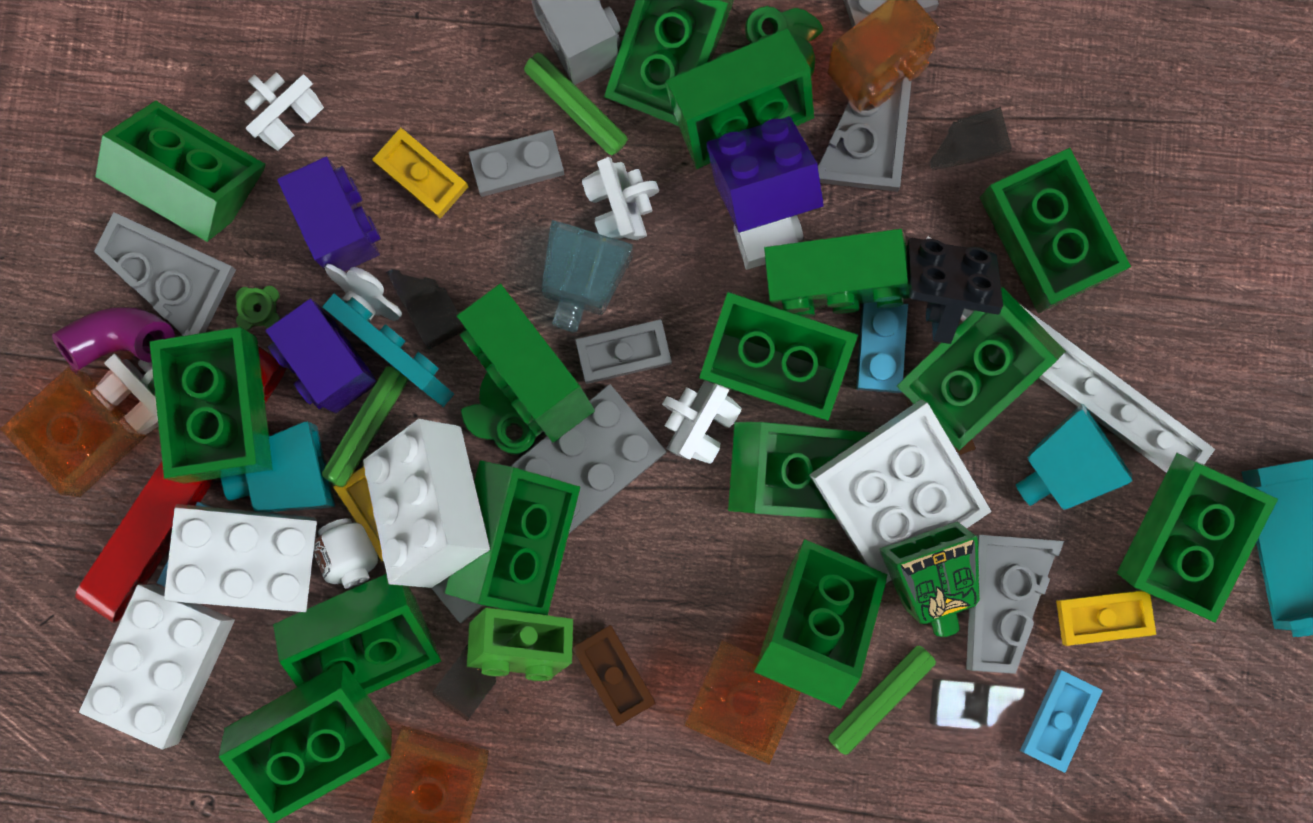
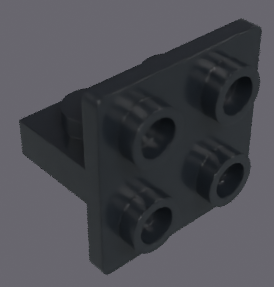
(952, 281)

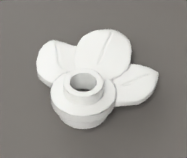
(365, 289)

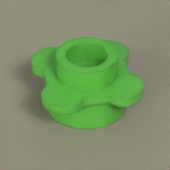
(246, 301)

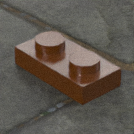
(613, 675)

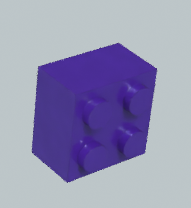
(765, 173)
(328, 214)
(321, 357)

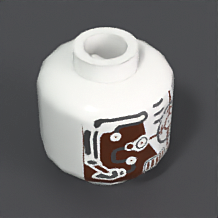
(344, 553)

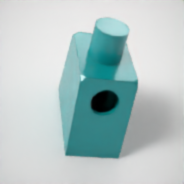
(1074, 463)
(295, 476)

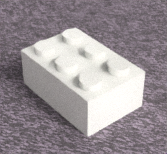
(425, 504)
(240, 558)
(156, 667)

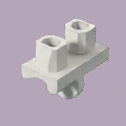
(297, 96)
(627, 198)
(123, 380)
(694, 415)

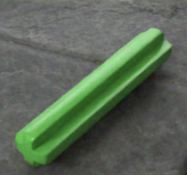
(575, 104)
(365, 427)
(882, 700)

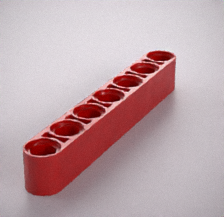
(147, 529)

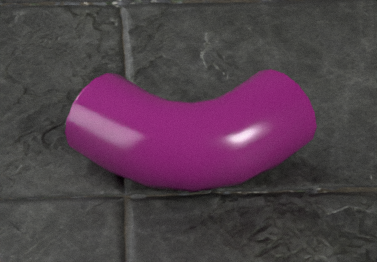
(110, 332)

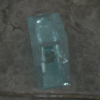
(582, 272)

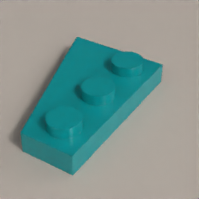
(388, 345)

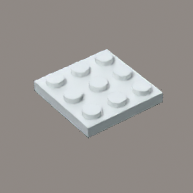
(899, 485)

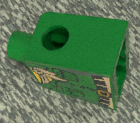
(936, 575)

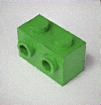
(520, 644)

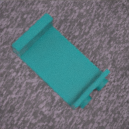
(1287, 544)

